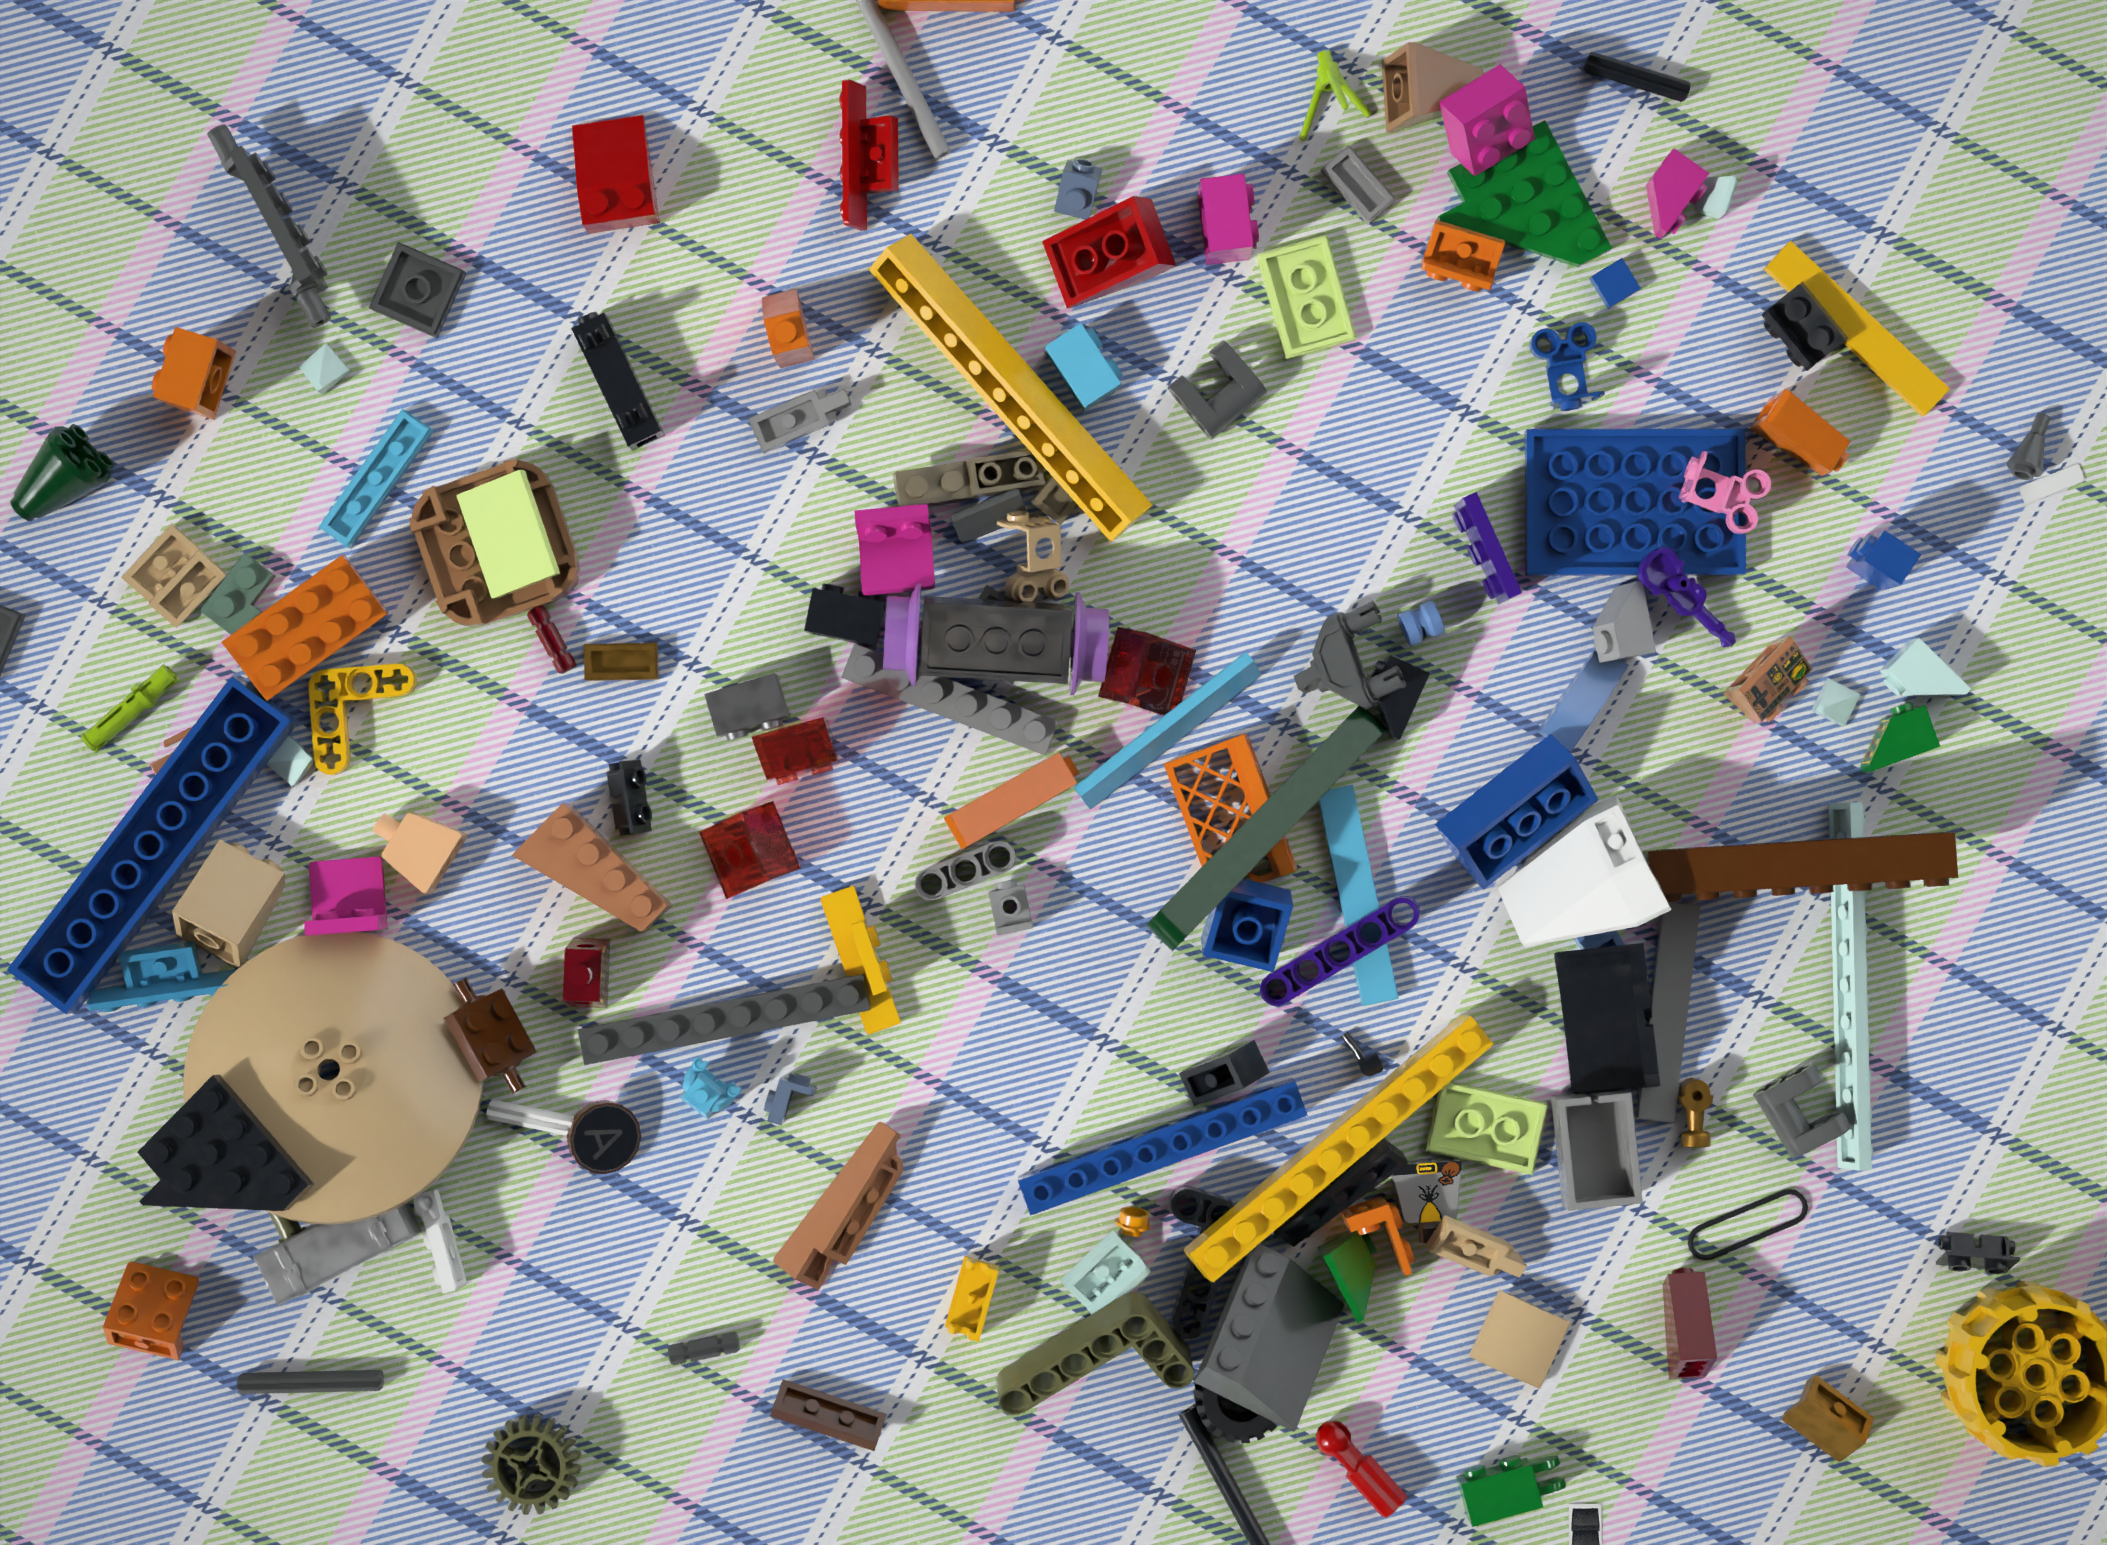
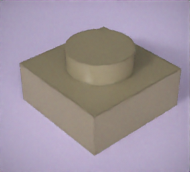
(1054, 501)

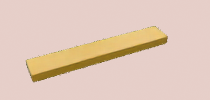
(1865, 334)

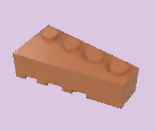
(590, 866)

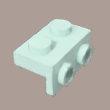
(1106, 1273)

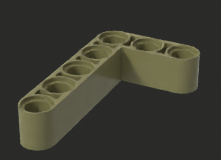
(1090, 1344)

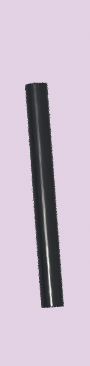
(1223, 1477)

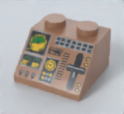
(1769, 680)

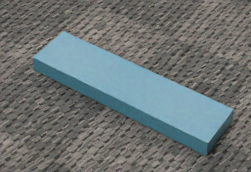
(376, 478)

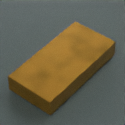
(621, 661)

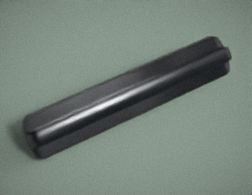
(1637, 76)

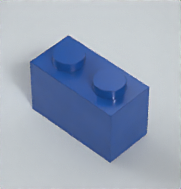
(1882, 560)

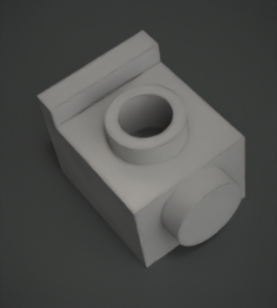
(1014, 922)

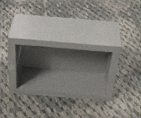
(1596, 1150)

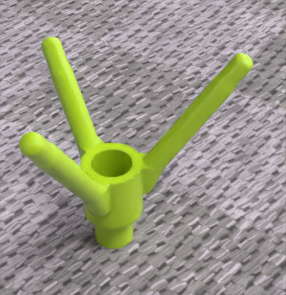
(1330, 80)

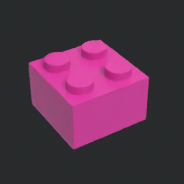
(1487, 120)
(1225, 219)

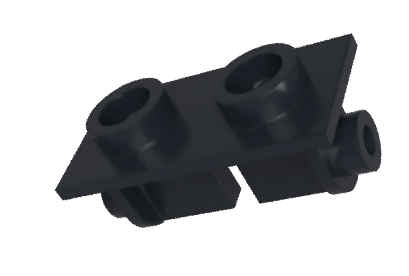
(629, 781)
(1991, 1255)

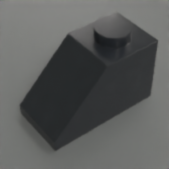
(1399, 705)
(1224, 1073)

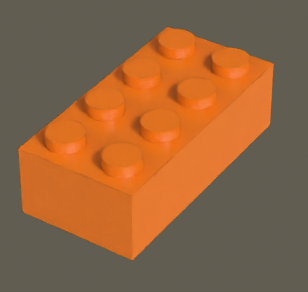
(305, 627)

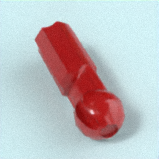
(1362, 1470)

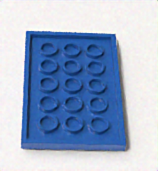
(1613, 497)

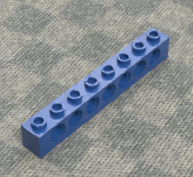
(1162, 1146)

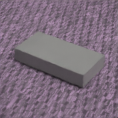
(1358, 184)

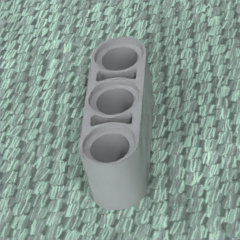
(948, 876)

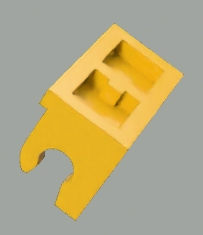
(972, 1298)

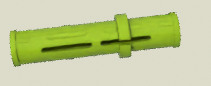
(141, 698)

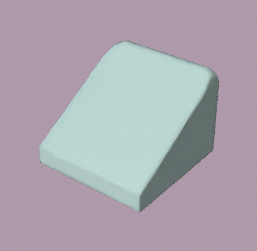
(1717, 197)

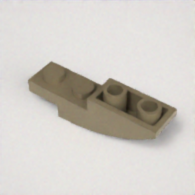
(968, 479)

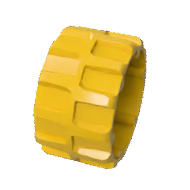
(2050, 1434)

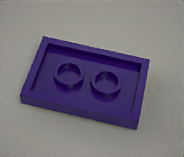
(1486, 549)

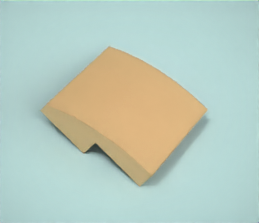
(174, 575)
(1519, 1339)

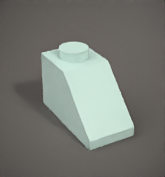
(1920, 672)

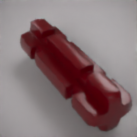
(551, 639)

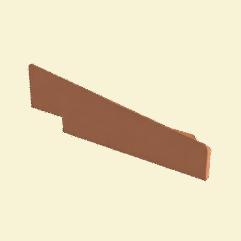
(844, 1210)

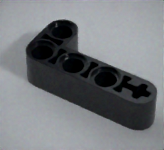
(1200, 1217)

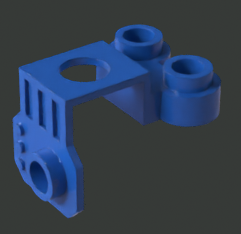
(1566, 358)

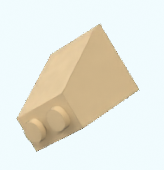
(229, 902)

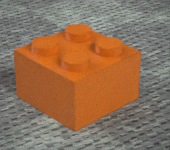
(193, 372)

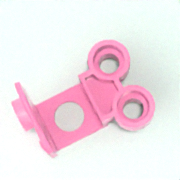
(1731, 493)

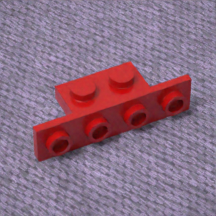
(867, 154)

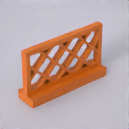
(1255, 791)

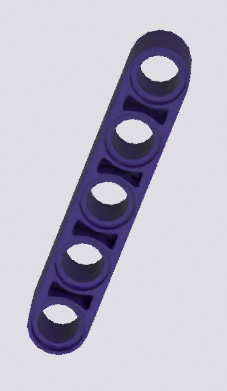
(1322, 956)

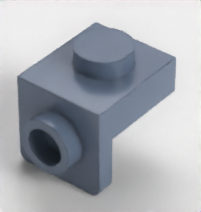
(1078, 188)
(779, 1100)

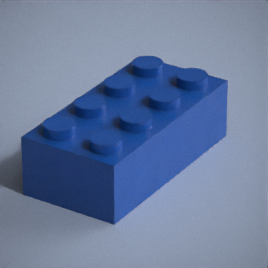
(1517, 811)

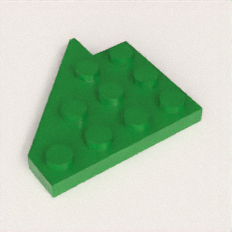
(1530, 203)

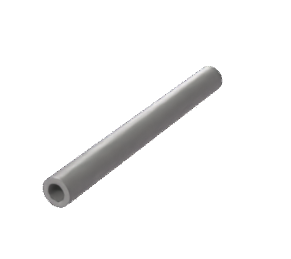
(904, 78)

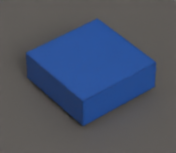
(1615, 283)

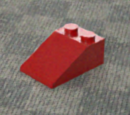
(614, 174)
(1109, 251)

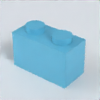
(1083, 366)

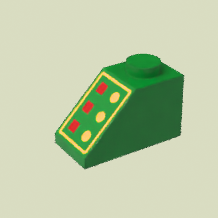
(1900, 737)

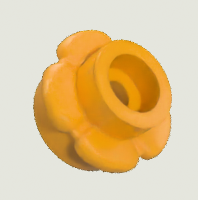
(1133, 1221)

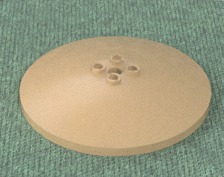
(402, 1080)

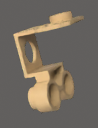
(1037, 573)

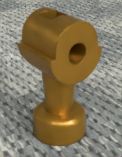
(1696, 1098)

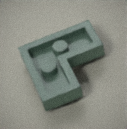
(235, 597)

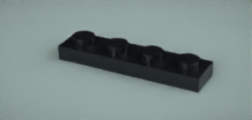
(1346, 1189)

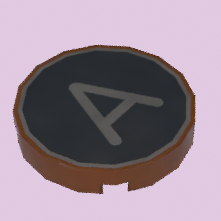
(604, 1137)

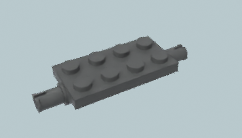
(275, 208)

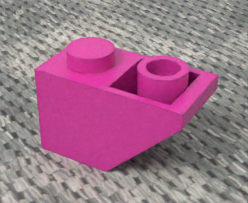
(1671, 189)

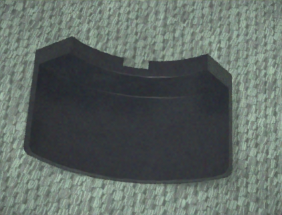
(1604, 1018)

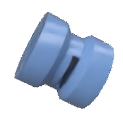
(1420, 623)

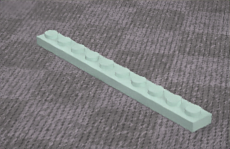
(1851, 1002)

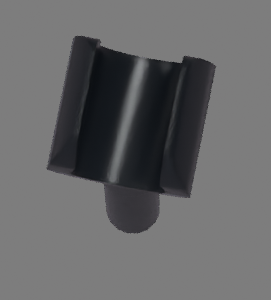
(1369, 1065)

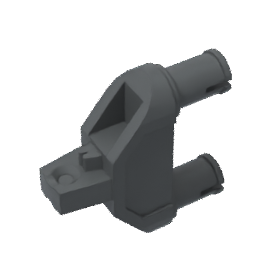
(1338, 664)

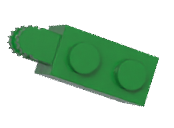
(1506, 1488)

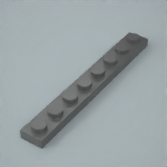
(724, 1019)

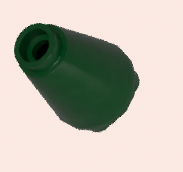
(60, 473)

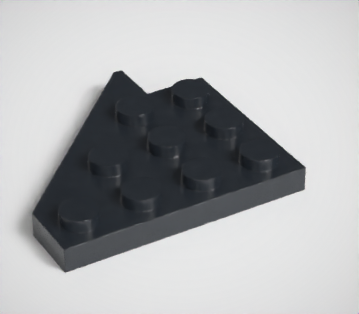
(220, 1157)

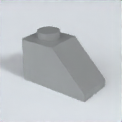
(1624, 625)

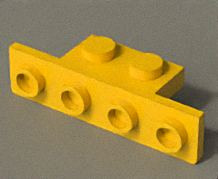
(858, 955)

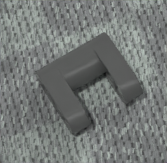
(1226, 404)
(1787, 1118)

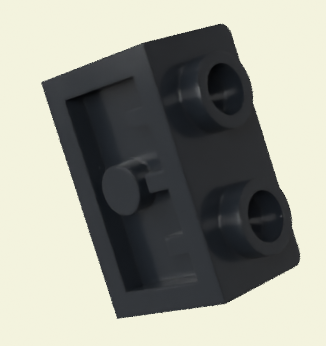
(1803, 327)

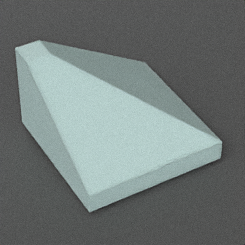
(324, 369)
(1835, 702)
(291, 761)

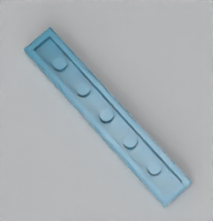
(1168, 730)
(1356, 890)

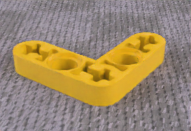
(344, 692)

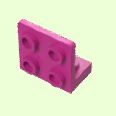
(895, 549)
(347, 896)

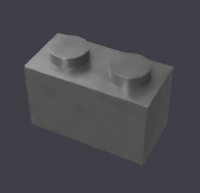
(747, 706)

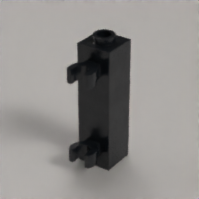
(617, 380)

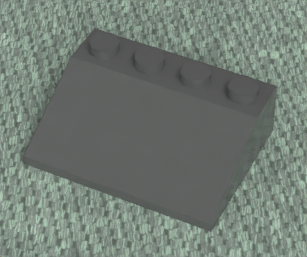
(1270, 1338)

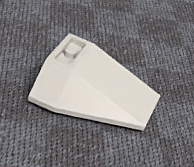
(1584, 881)

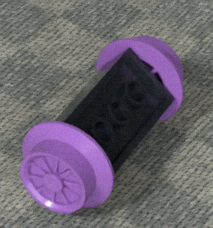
(996, 639)

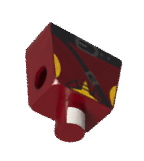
(586, 973)

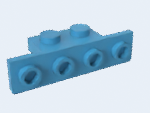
(157, 976)

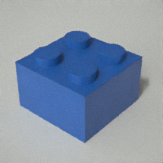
(1248, 925)

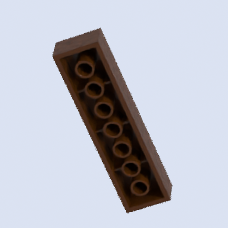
(1806, 864)

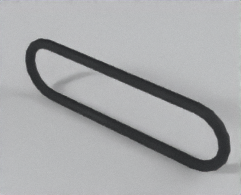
(1740, 1211)

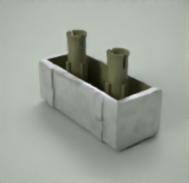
(324, 1251)

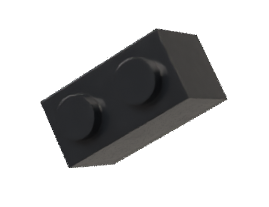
(845, 616)

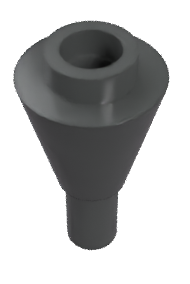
(2029, 456)

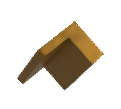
(1829, 1419)

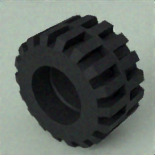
(1227, 1423)

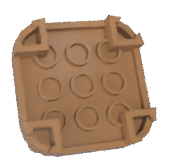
(454, 562)

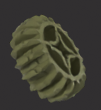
(516, 1457)

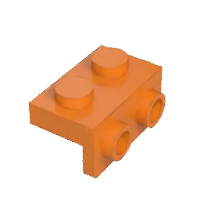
(1462, 256)

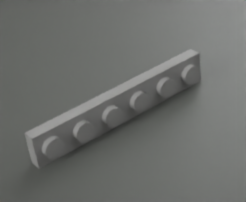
(952, 701)

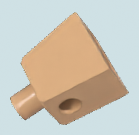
(419, 848)

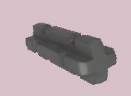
(703, 1348)

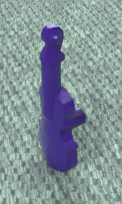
(1664, 574)

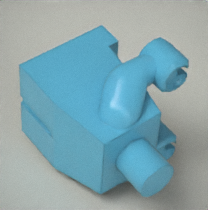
(704, 1092)

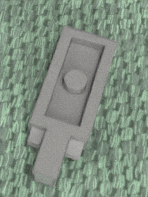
(797, 418)

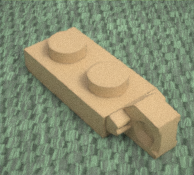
(1475, 1248)

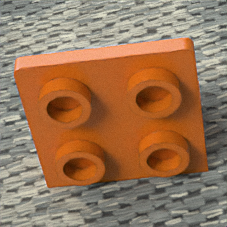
(1366, 1218)
(150, 1310)

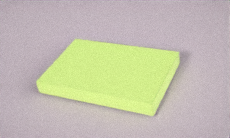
(1306, 297)
(508, 534)
(1486, 1127)

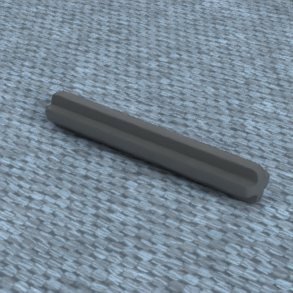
(310, 1381)

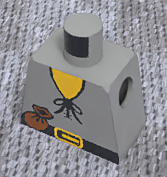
(1427, 1192)

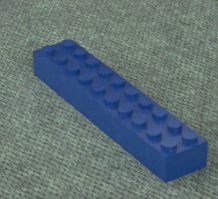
(152, 845)

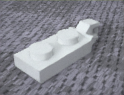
(441, 1241)

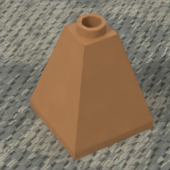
(1416, 82)

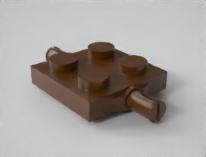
(490, 1035)

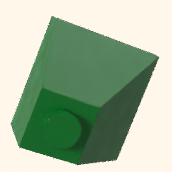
(1352, 1268)

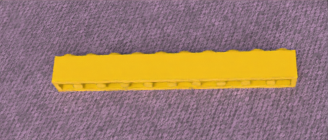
(1010, 386)
(1337, 1147)

